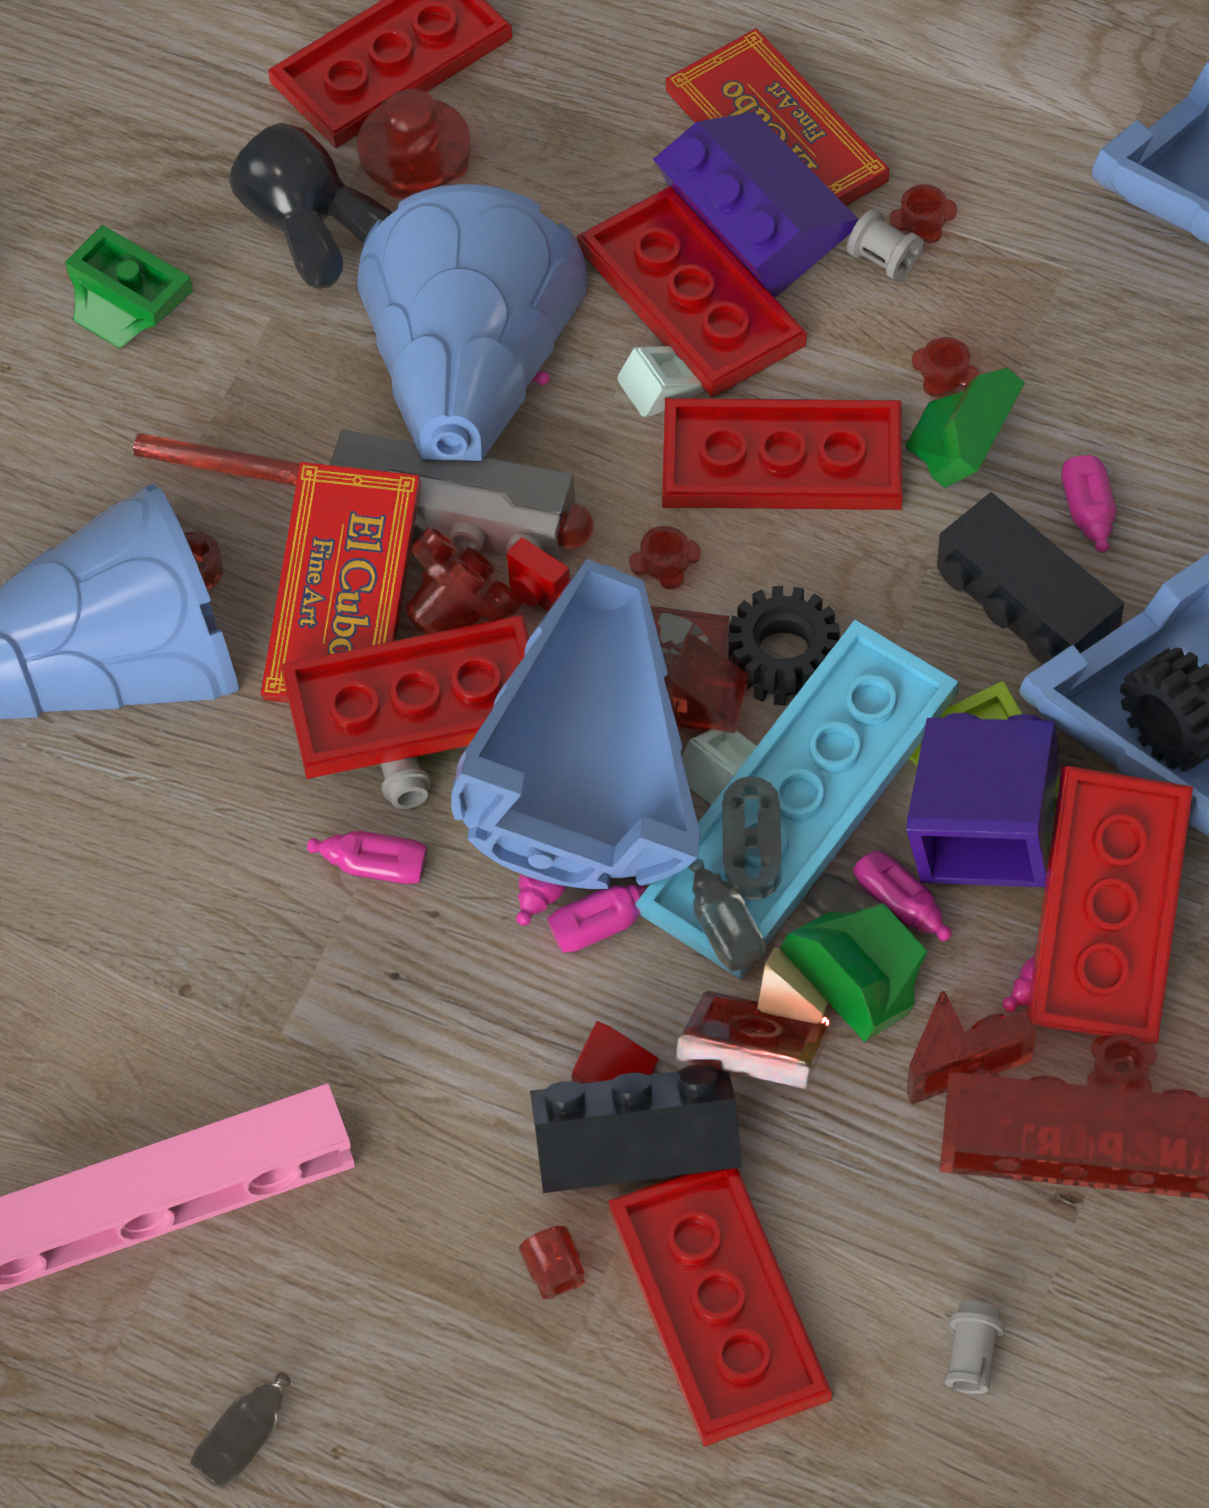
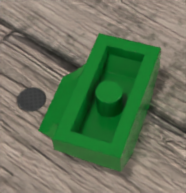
(122, 287)
(962, 427)
(860, 965)

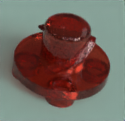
(413, 143)
(456, 587)

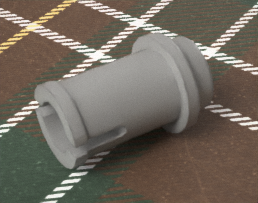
(405, 783)
(973, 1346)

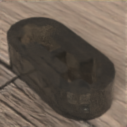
(765, 837)

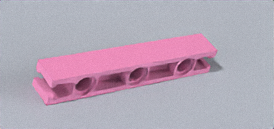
(171, 1185)

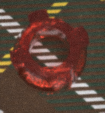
(553, 1261)

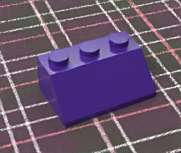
(756, 196)

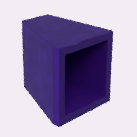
(984, 800)

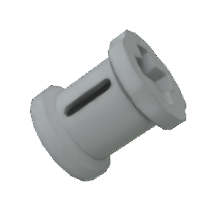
(884, 245)

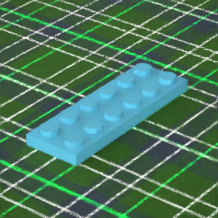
(829, 765)

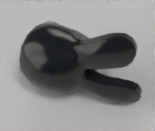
(294, 187)

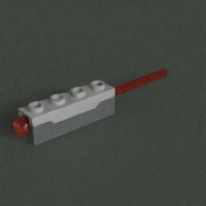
(470, 502)

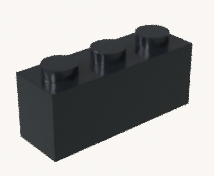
(1025, 581)
(635, 1128)

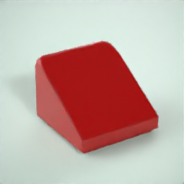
(610, 1055)

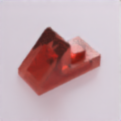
(704, 686)
(945, 1047)

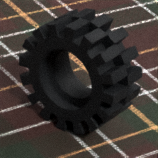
(775, 616)
(1170, 707)

